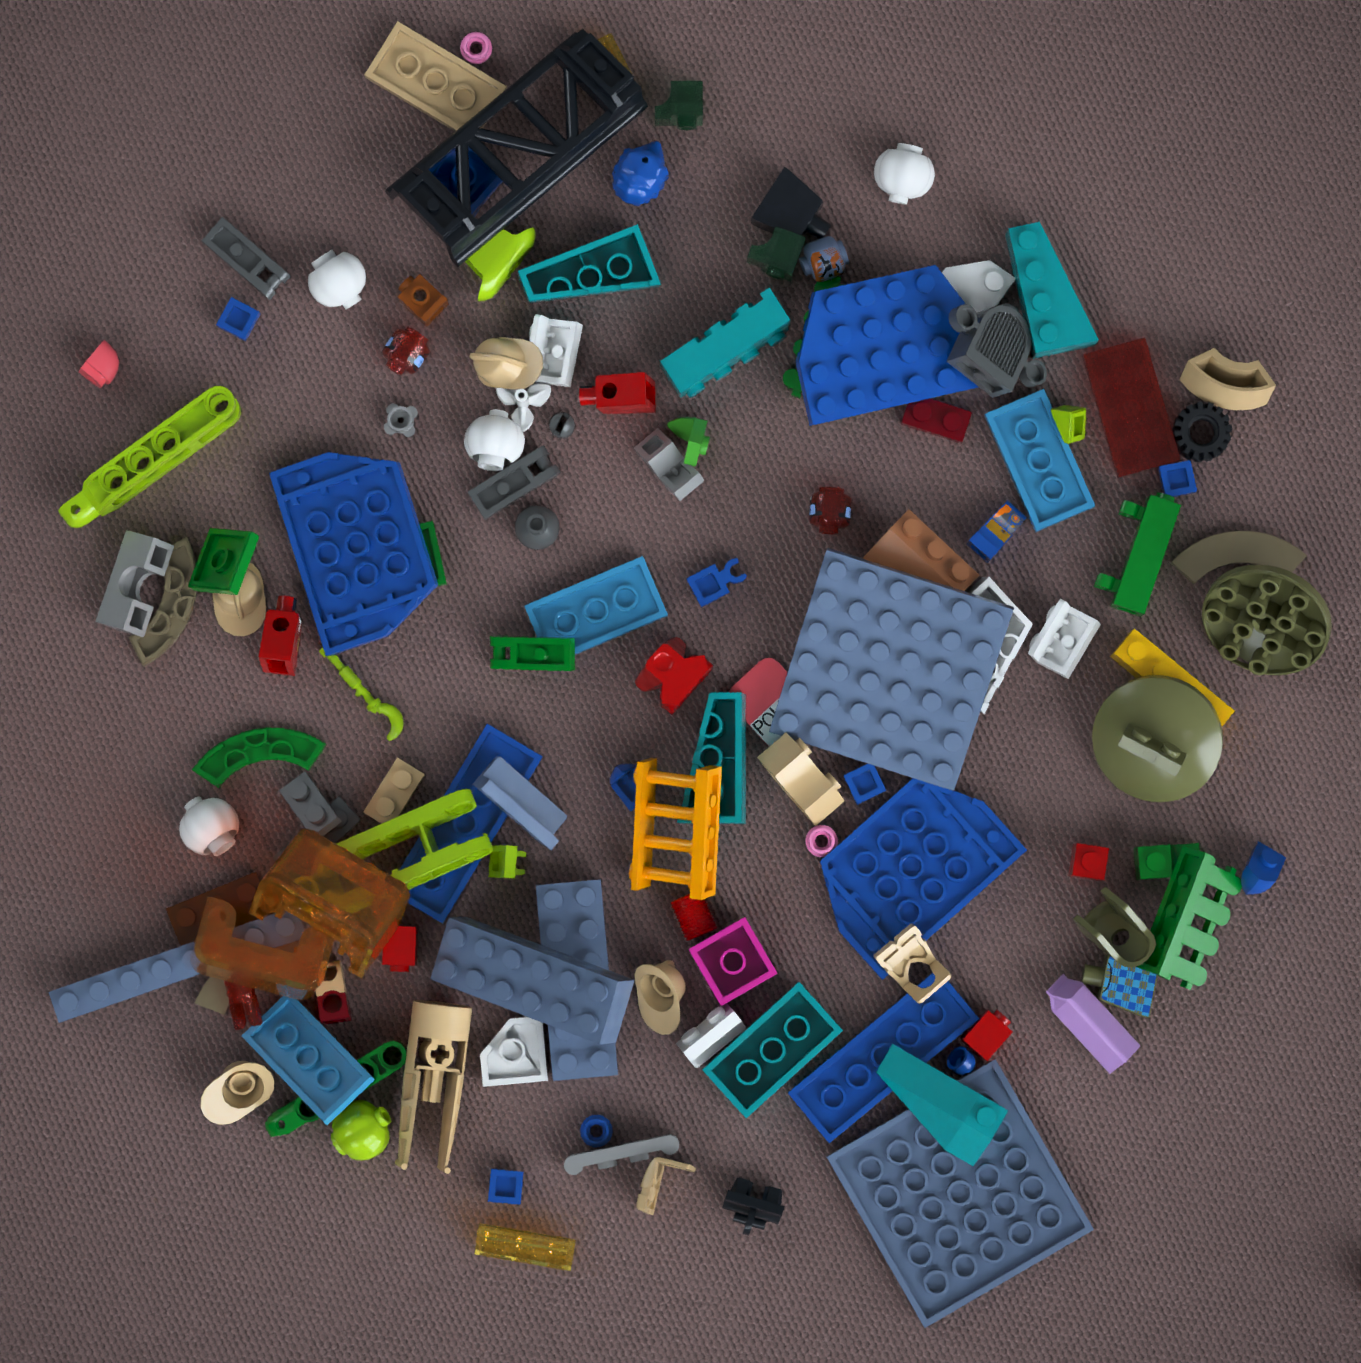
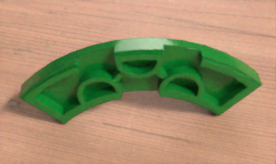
(258, 746)

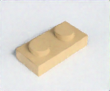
(394, 792)

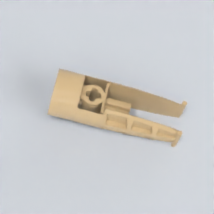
(439, 1025)

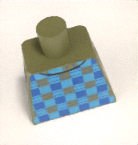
(1122, 986)

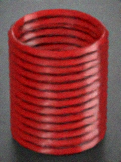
(693, 916)

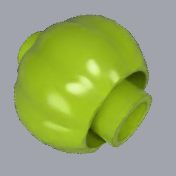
(361, 1130)

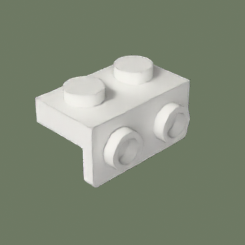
(559, 347)
(1063, 639)
(711, 1035)

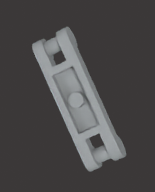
(635, 1150)

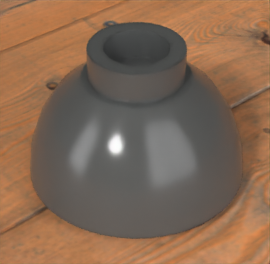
(537, 527)

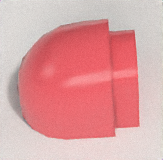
(101, 365)

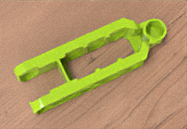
(192, 430)
(421, 822)

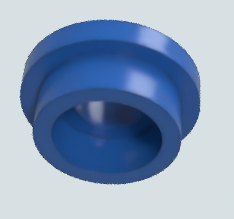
(596, 1141)

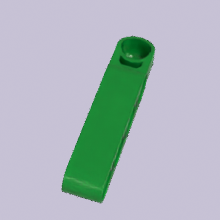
(292, 1112)

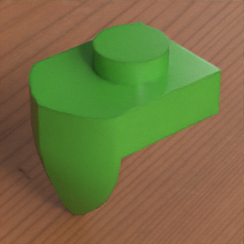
(693, 431)

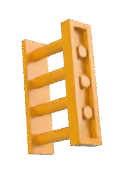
(703, 816)

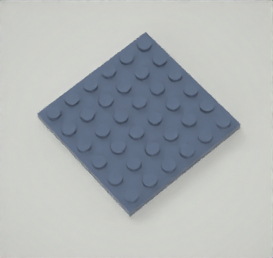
(891, 669)
(957, 1225)

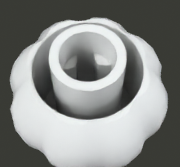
(904, 173)
(337, 279)
(494, 441)
(209, 826)

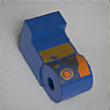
(996, 531)

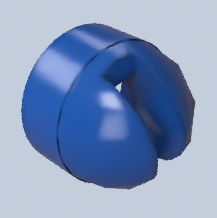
(961, 1061)

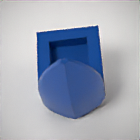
(623, 784)
(1261, 869)

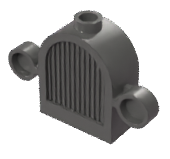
(994, 348)

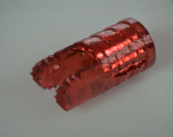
(237, 995)

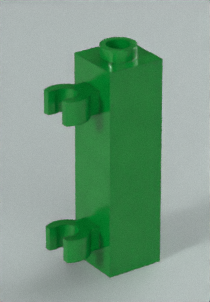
(1145, 553)

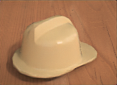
(507, 363)
(242, 612)
(659, 994)
(236, 1092)

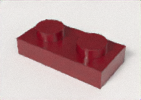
(937, 419)

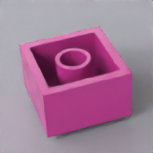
(732, 961)

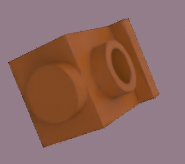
(424, 310)

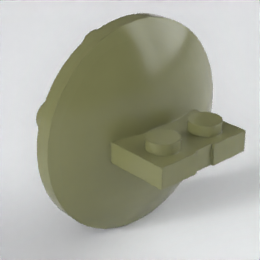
(1266, 619)
(1157, 738)

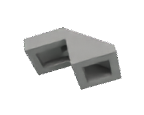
(668, 464)

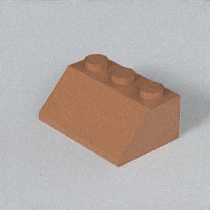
(920, 552)

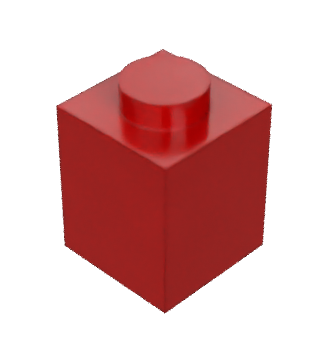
(1088, 862)
(401, 949)
(987, 1034)

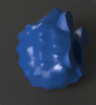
(640, 174)

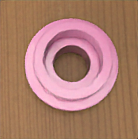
(476, 38)
(818, 830)

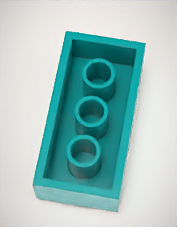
(772, 1049)

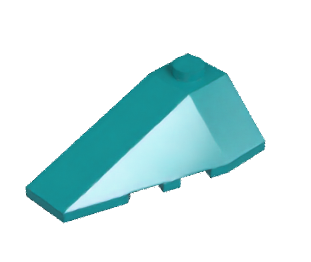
(949, 1110)

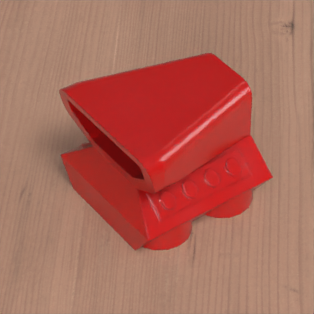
(673, 674)

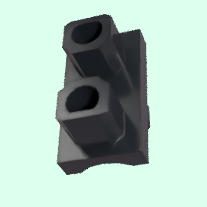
(751, 1210)

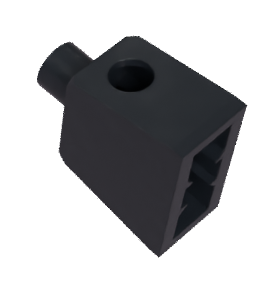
(791, 207)

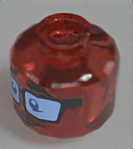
(406, 351)
(830, 510)

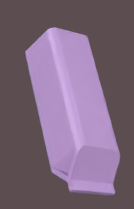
(1091, 1023)

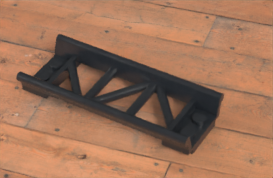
(450, 218)

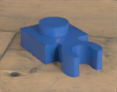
(711, 584)

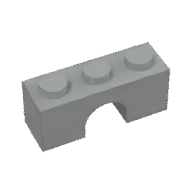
(136, 560)

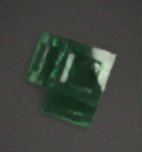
(683, 106)
(778, 255)

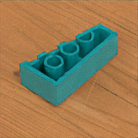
(600, 267)
(1046, 294)
(726, 345)
(724, 745)

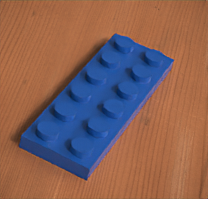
(441, 894)
(848, 1081)

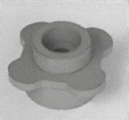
(395, 412)

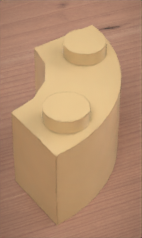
(1227, 382)
(801, 779)

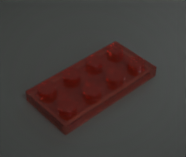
(1131, 407)

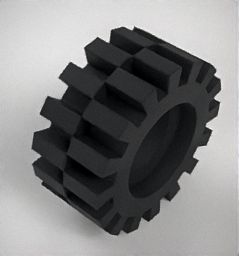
(1213, 416)

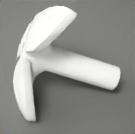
(535, 395)

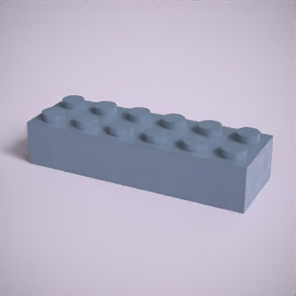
(575, 925)
(532, 980)

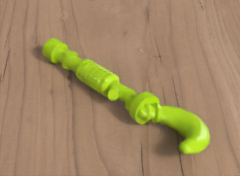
(374, 705)

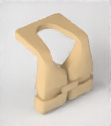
(904, 950)
(652, 1180)

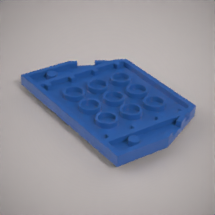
(879, 345)
(354, 545)
(914, 865)

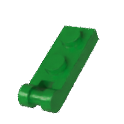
(533, 653)

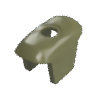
(1110, 918)

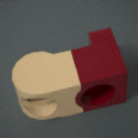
(333, 997)

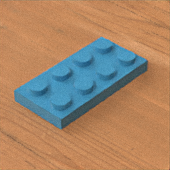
(1039, 461)
(600, 607)
(308, 1058)

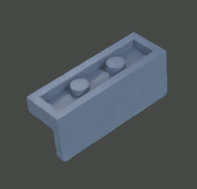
(521, 801)

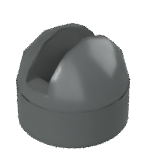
(567, 429)

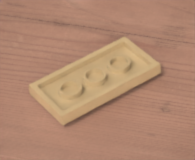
(431, 78)

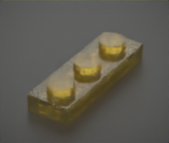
(525, 1246)

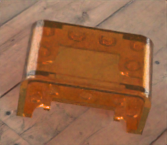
(335, 895)
(256, 965)

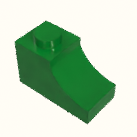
(1157, 860)

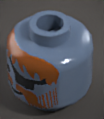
(824, 259)

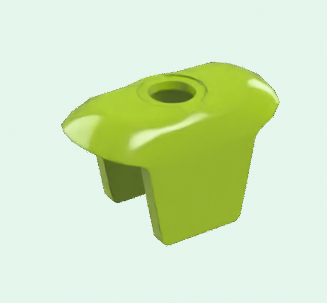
(499, 260)

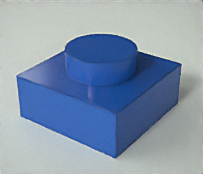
(238, 319)
(1177, 479)
(864, 783)
(505, 1186)

